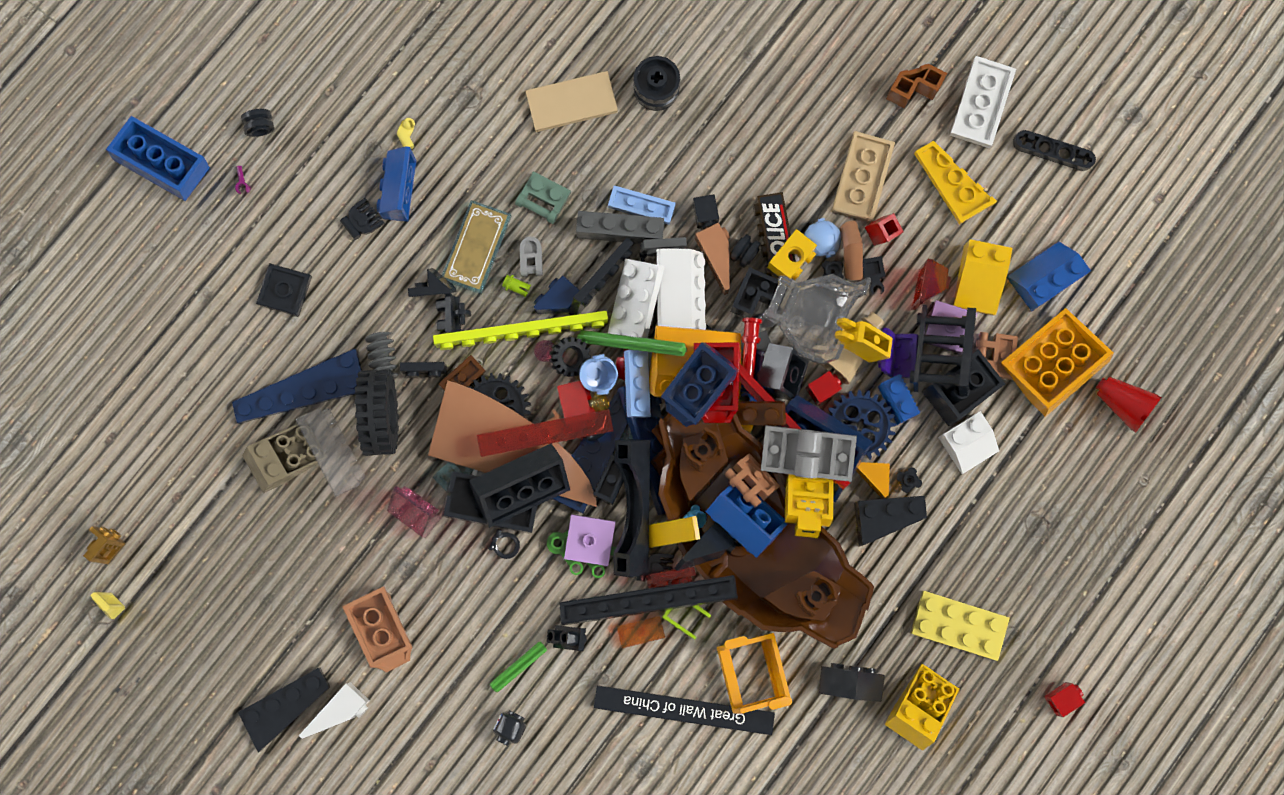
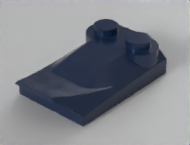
(698, 385)

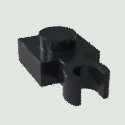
(874, 269)

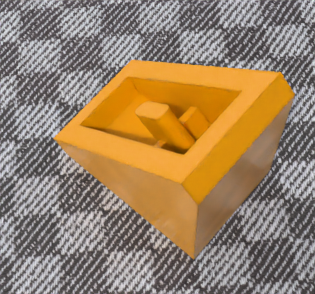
(876, 476)

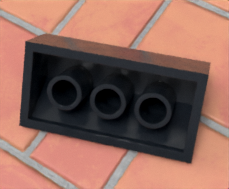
(520, 485)

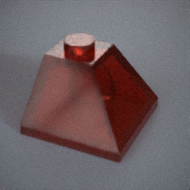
(930, 283)

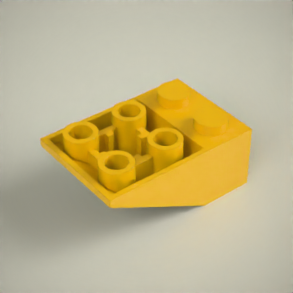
(922, 707)

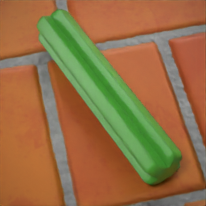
(518, 667)

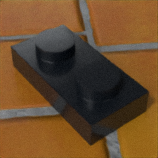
(413, 369)

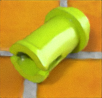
(515, 285)

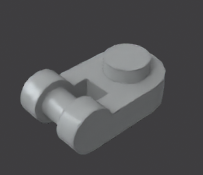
(531, 249)

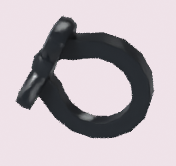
(492, 546)

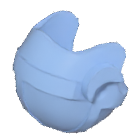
(825, 236)
(598, 374)

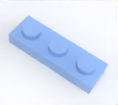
(640, 204)
(637, 384)

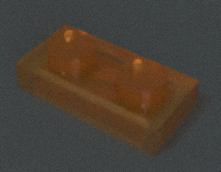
(640, 632)

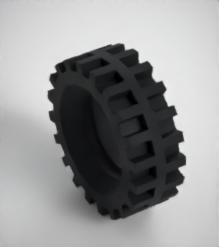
(376, 412)

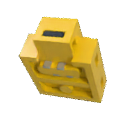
(808, 504)

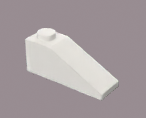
(342, 707)

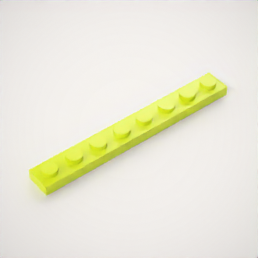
(512, 331)

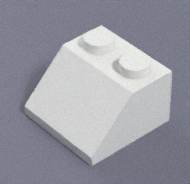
(970, 442)

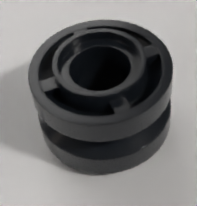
(257, 122)
(745, 251)

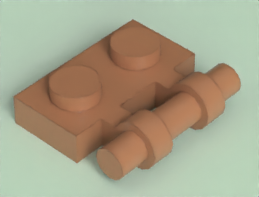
(1001, 348)
(758, 480)

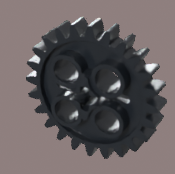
(492, 386)

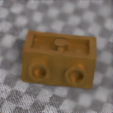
(106, 545)

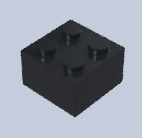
(782, 371)

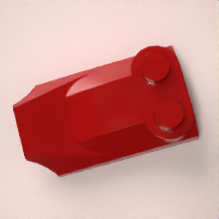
(727, 403)

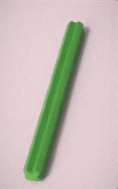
(633, 343)

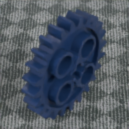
(864, 406)

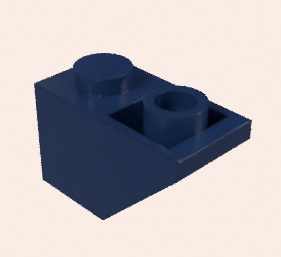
(558, 297)

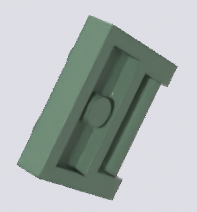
(545, 191)

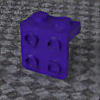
(902, 355)

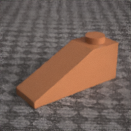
(715, 246)

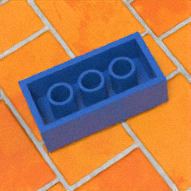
(158, 158)

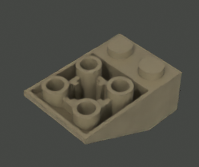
(279, 458)

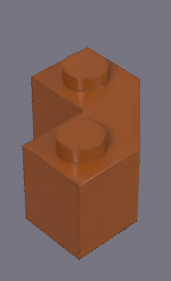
(923, 80)

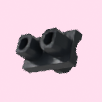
(454, 314)
(567, 637)

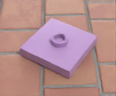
(946, 310)
(589, 540)

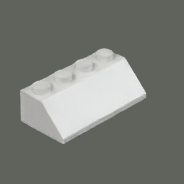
(681, 289)

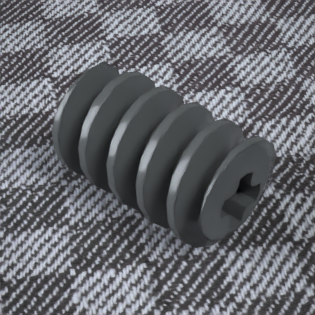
(380, 351)

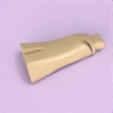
(848, 362)

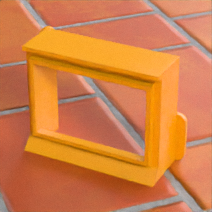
(775, 669)

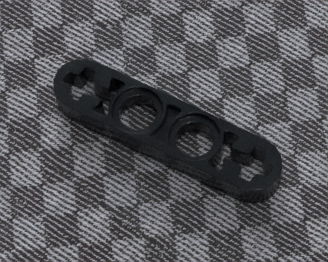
(1053, 153)

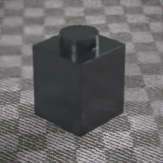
(705, 211)

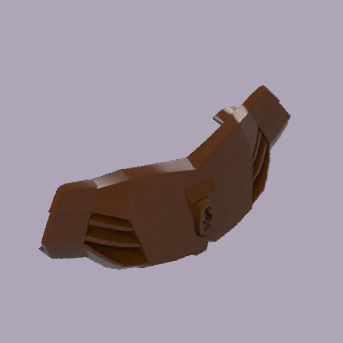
(796, 579)

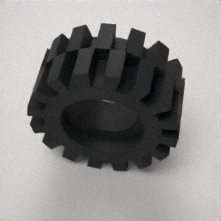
(557, 356)

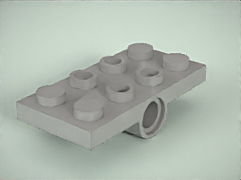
(808, 453)

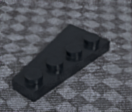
(598, 280)
(276, 711)

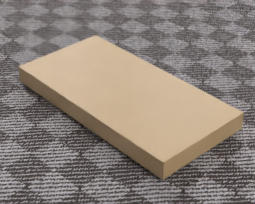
(571, 101)
(863, 177)

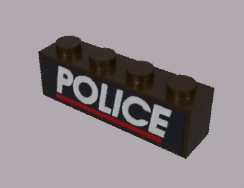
(772, 226)

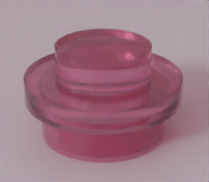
(542, 350)

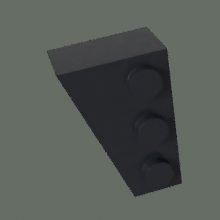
(885, 516)

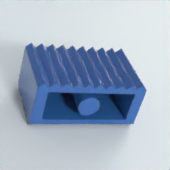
(899, 398)

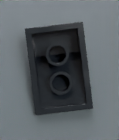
(982, 384)

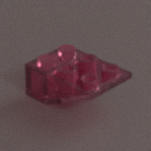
(415, 514)

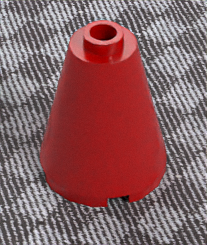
(1127, 401)

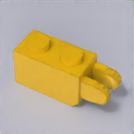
(864, 340)

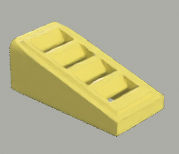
(108, 603)

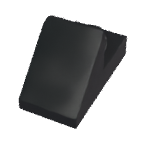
(436, 285)

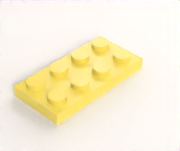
(960, 625)

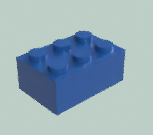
(747, 524)

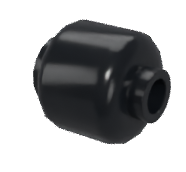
(509, 728)

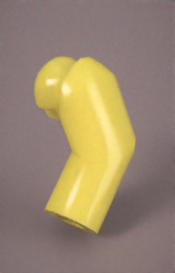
(405, 131)

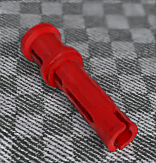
(750, 339)

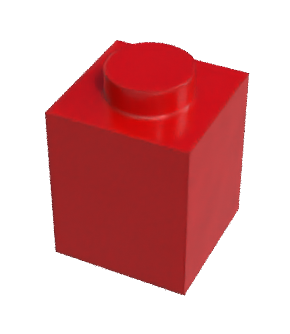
(884, 229)
(824, 387)
(1065, 699)

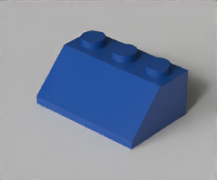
(397, 184)
(1048, 275)

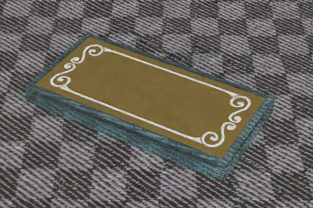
(476, 246)

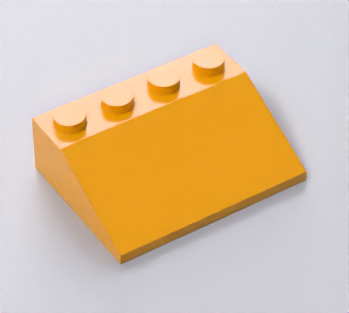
(1056, 361)
(666, 367)

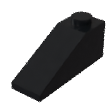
(708, 547)

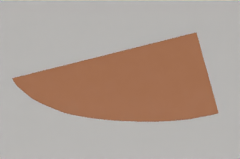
(471, 413)

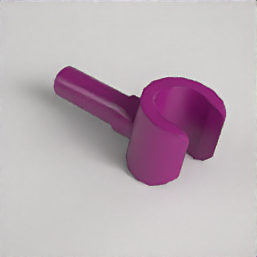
(241, 181)

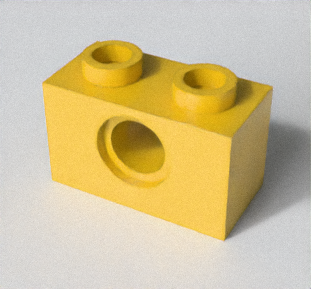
(798, 245)

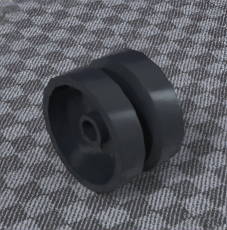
(656, 83)

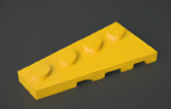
(953, 183)

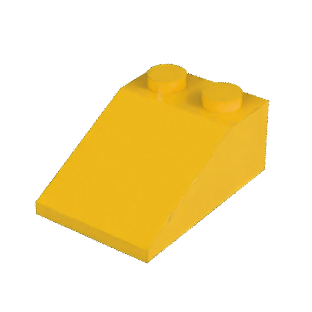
(982, 276)

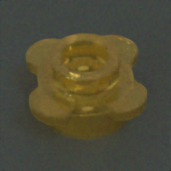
(599, 402)

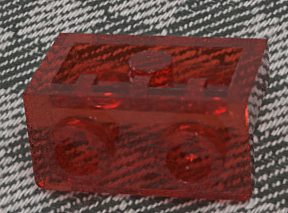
(670, 577)

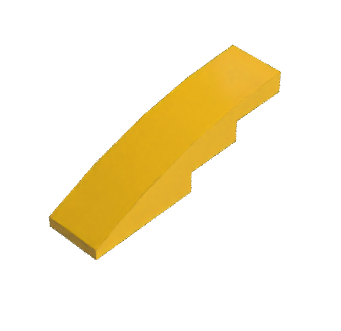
(673, 532)

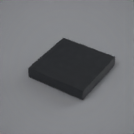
(284, 289)

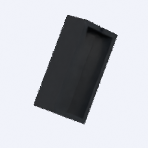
(464, 507)

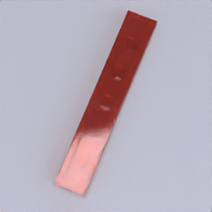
(545, 433)

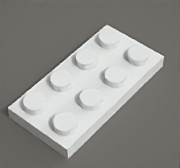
(982, 102)
(636, 298)

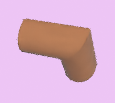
(852, 250)

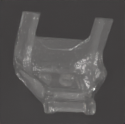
(813, 312)

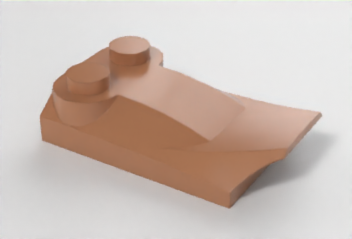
(379, 630)

